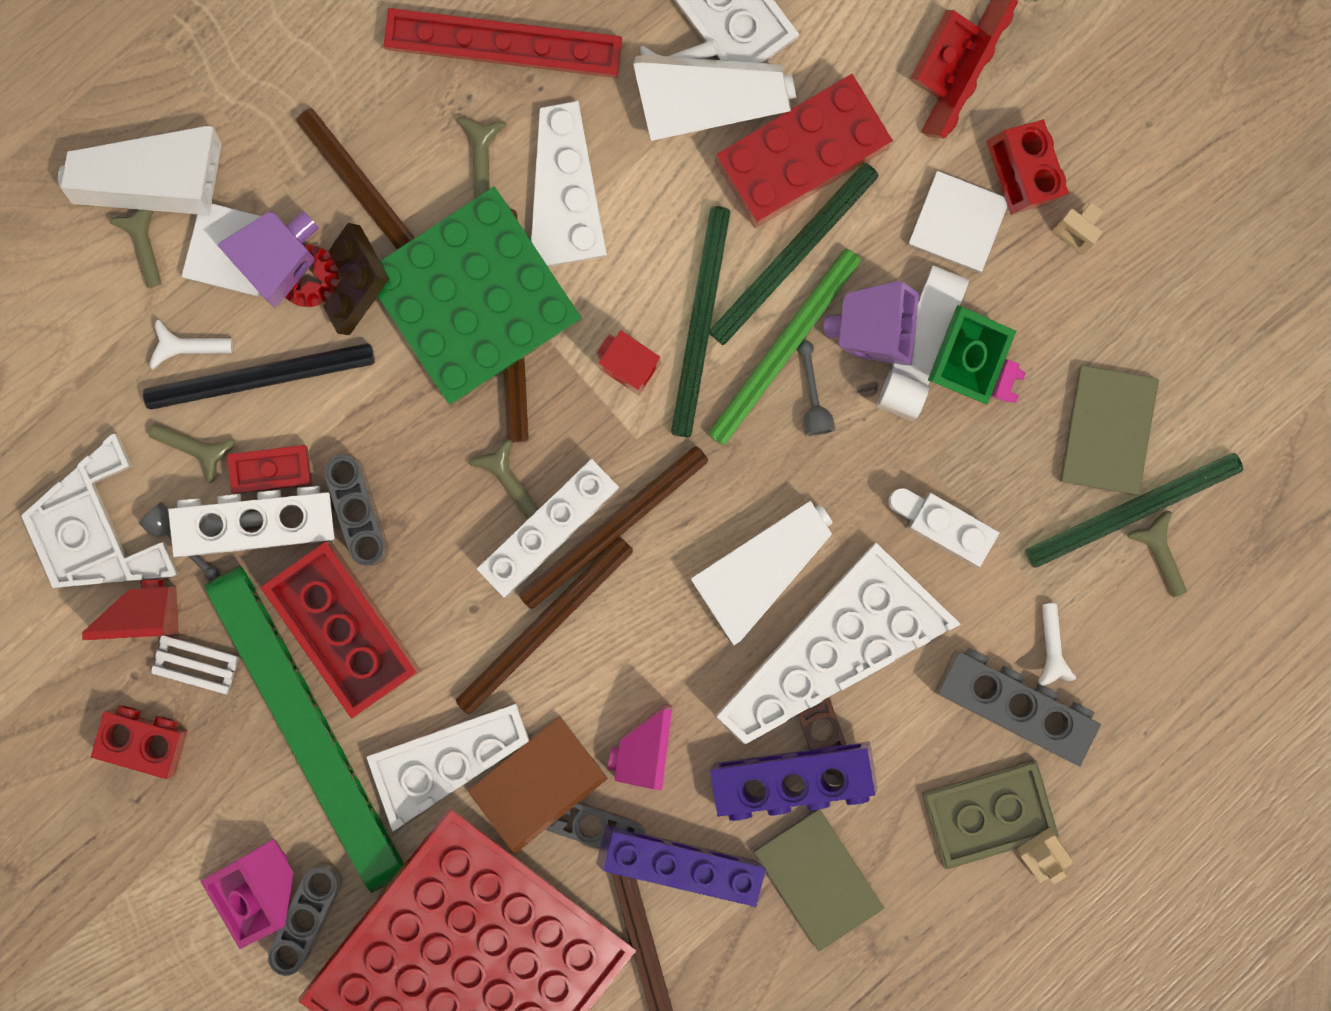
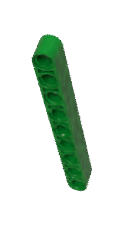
(305, 727)

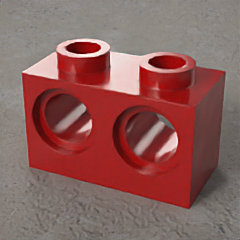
(1019, 168)
(627, 361)
(138, 752)

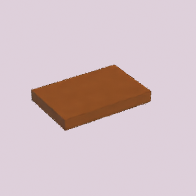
(537, 785)

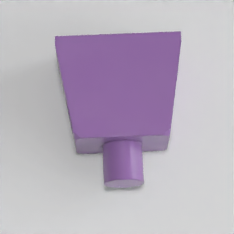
(272, 253)
(877, 323)

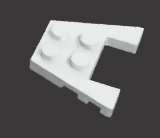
(77, 533)

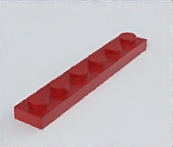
(502, 43)

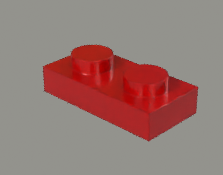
(269, 469)

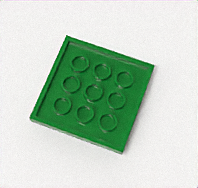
(474, 296)

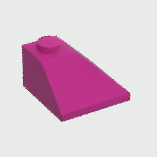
(643, 751)
(252, 893)

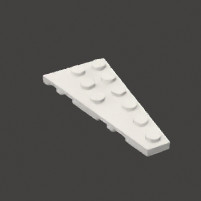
(850, 634)

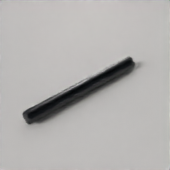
(258, 376)

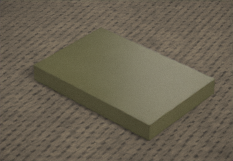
(1109, 430)
(989, 813)
(818, 879)

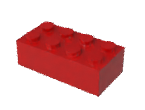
(803, 150)
(340, 629)

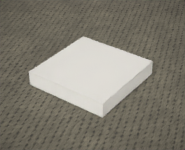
(958, 222)
(206, 261)

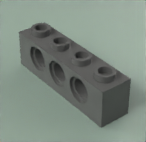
(1068, 743)

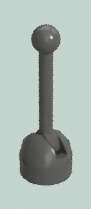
(817, 418)
(158, 524)

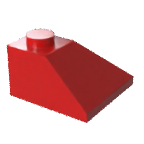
(138, 614)

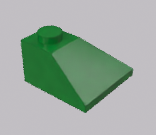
(972, 355)

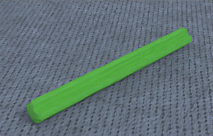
(784, 346)

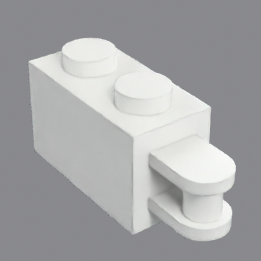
(944, 525)

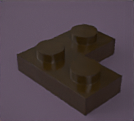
(360, 282)

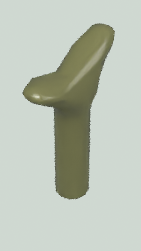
(481, 138)
(138, 228)
(206, 453)
(499, 466)
(1157, 539)

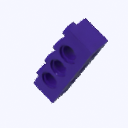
(852, 760)
(680, 866)

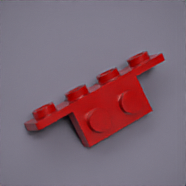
(955, 61)

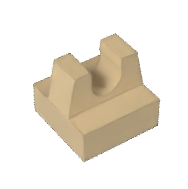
(1079, 229)
(1046, 857)

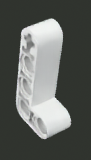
(908, 386)

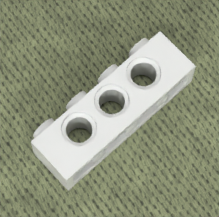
(548, 528)
(190, 541)

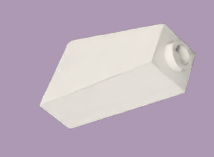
(706, 93)
(146, 173)
(757, 572)

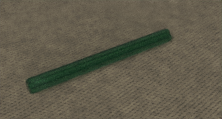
(793, 253)
(700, 321)
(1134, 510)

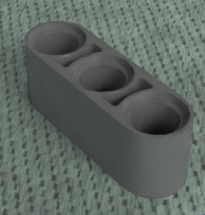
(342, 496)
(292, 933)

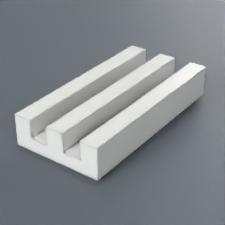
(162, 655)

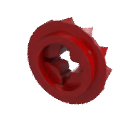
(313, 293)

